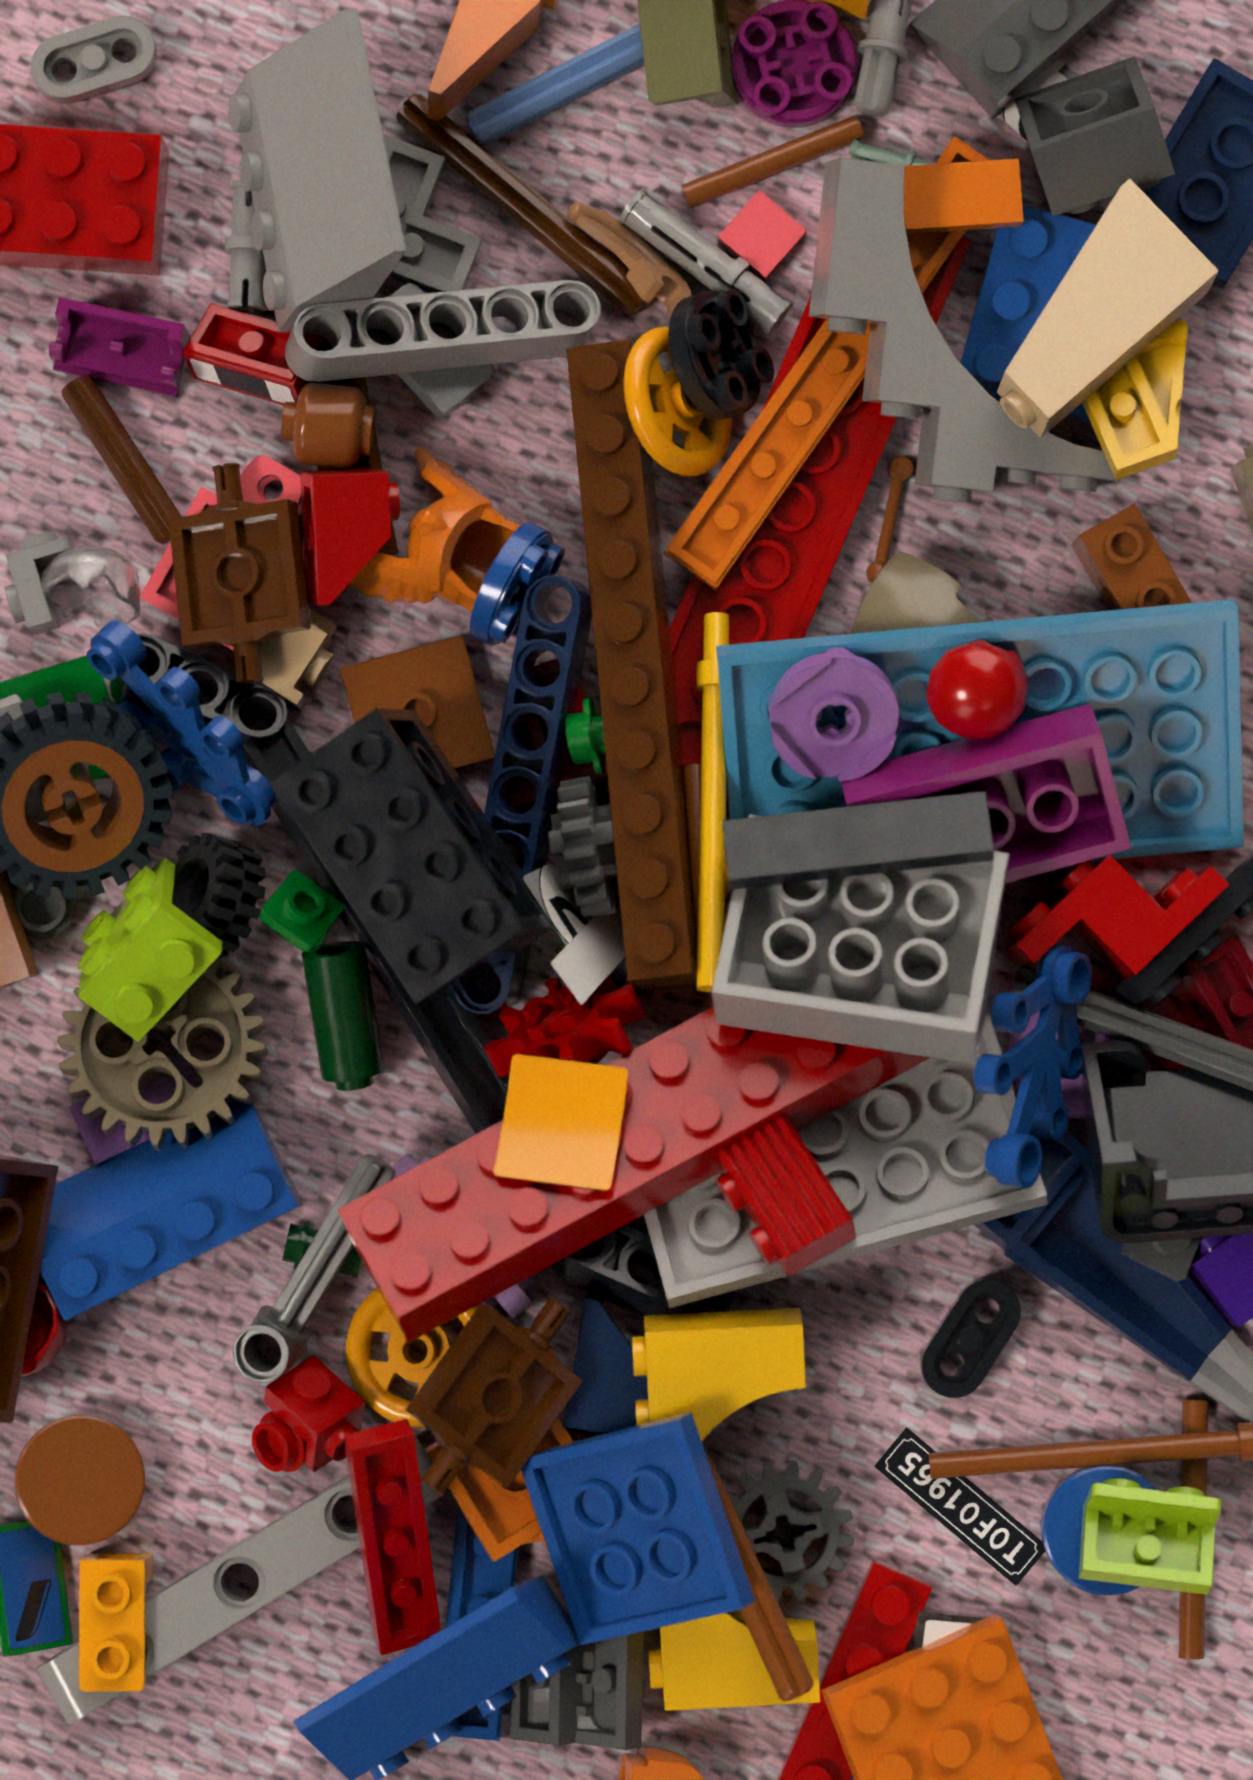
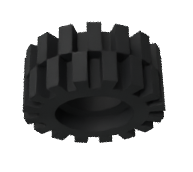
(219, 887)

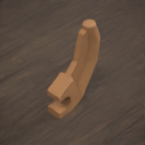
(648, 270)

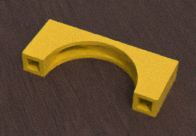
(712, 1369)

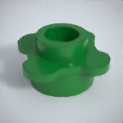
(586, 736)

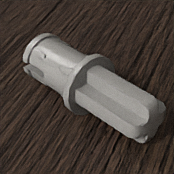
(881, 56)

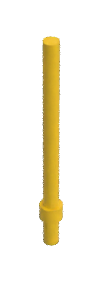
(712, 805)

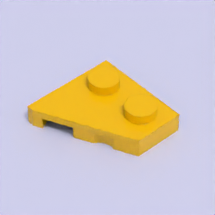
(1141, 405)

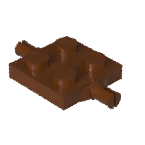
(239, 573)
(494, 1395)

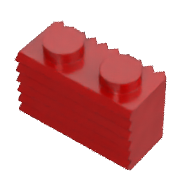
(785, 1197)

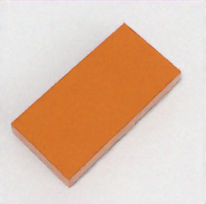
(962, 196)

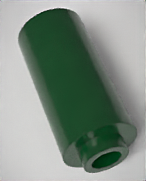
(343, 1014)

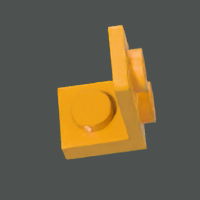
(113, 1621)

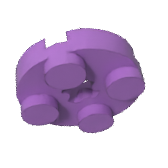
(833, 679)

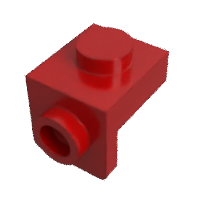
(317, 1409)

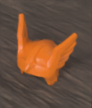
(446, 548)

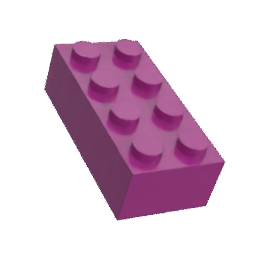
(1043, 786)

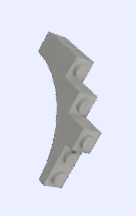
(868, 278)

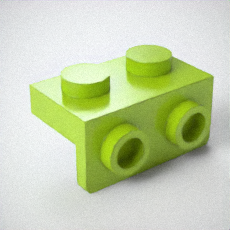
(1149, 1536)

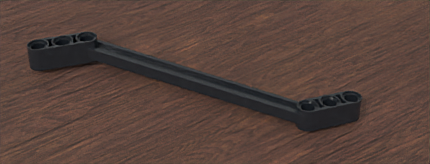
(441, 1026)

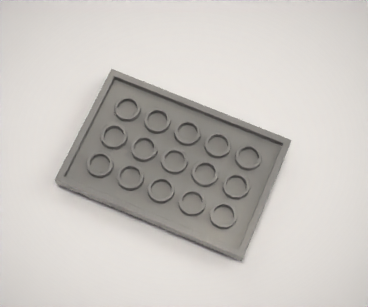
(898, 1159)

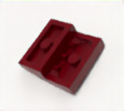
(1211, 998)

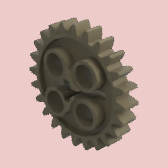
(120, 1082)

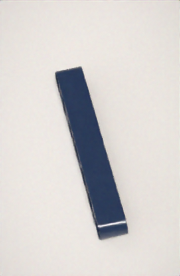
(541, 766)

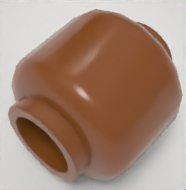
(329, 425)

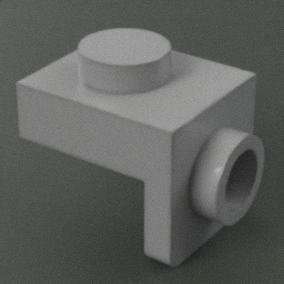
(26, 594)

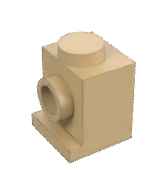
(297, 658)

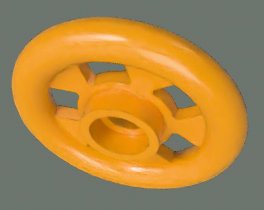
(666, 408)
(375, 1377)

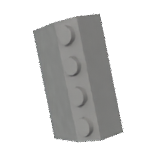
(317, 171)
(866, 958)

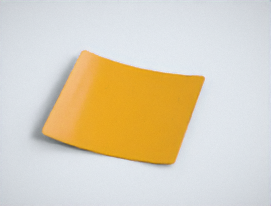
(561, 1122)

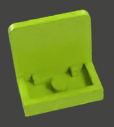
(143, 953)

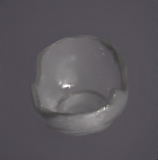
(94, 580)

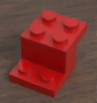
(1114, 914)

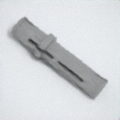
(704, 259)

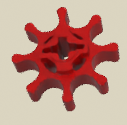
(564, 1028)

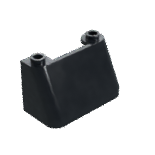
(1166, 1148)

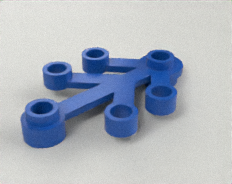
(179, 724)
(1060, 983)

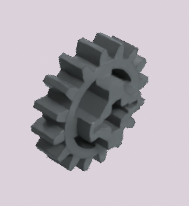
(585, 847)
(813, 1521)

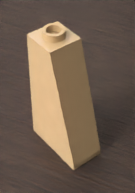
(1109, 306)

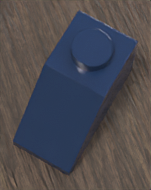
(606, 1366)

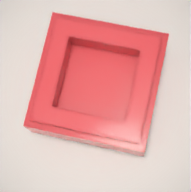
(762, 235)

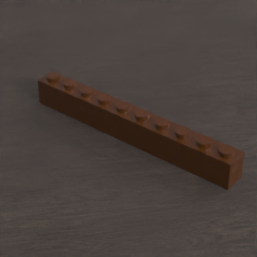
(634, 673)

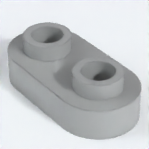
(93, 54)

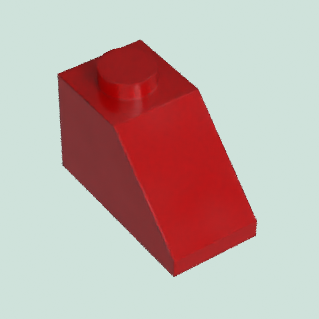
(344, 525)

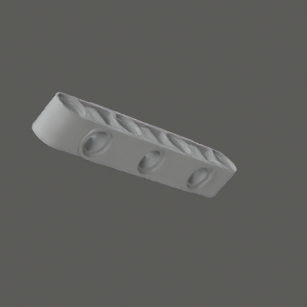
(203, 1604)

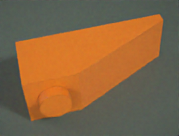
(477, 43)

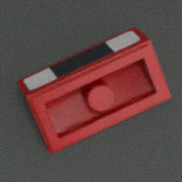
(244, 355)

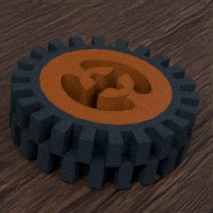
(84, 838)

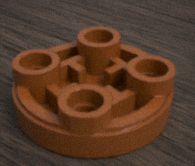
(79, 1480)

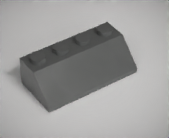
(1005, 44)

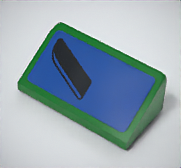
(31, 1591)

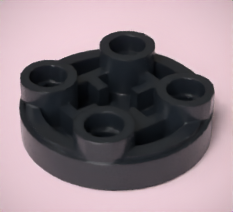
(718, 353)

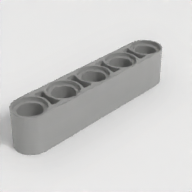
(420, 349)

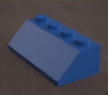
(161, 1209)
(441, 1680)

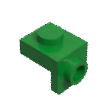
(301, 912)

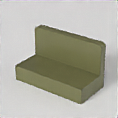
(687, 51)

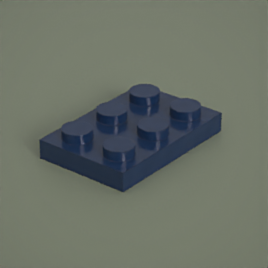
(1213, 169)

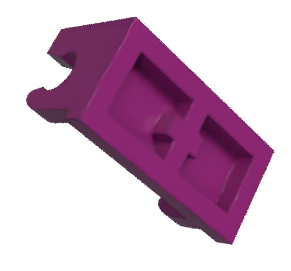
(119, 347)

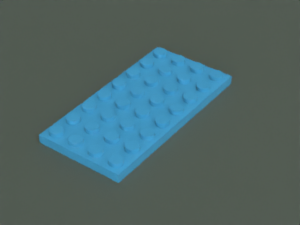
(1153, 675)

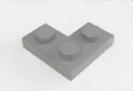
(435, 253)

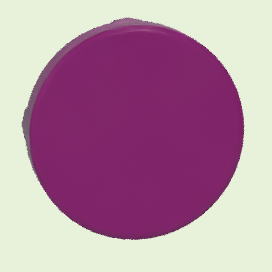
(794, 63)

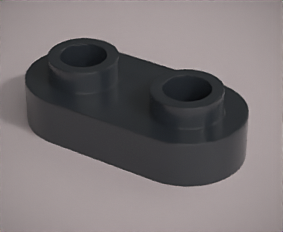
(974, 1340)

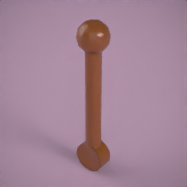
(899, 471)

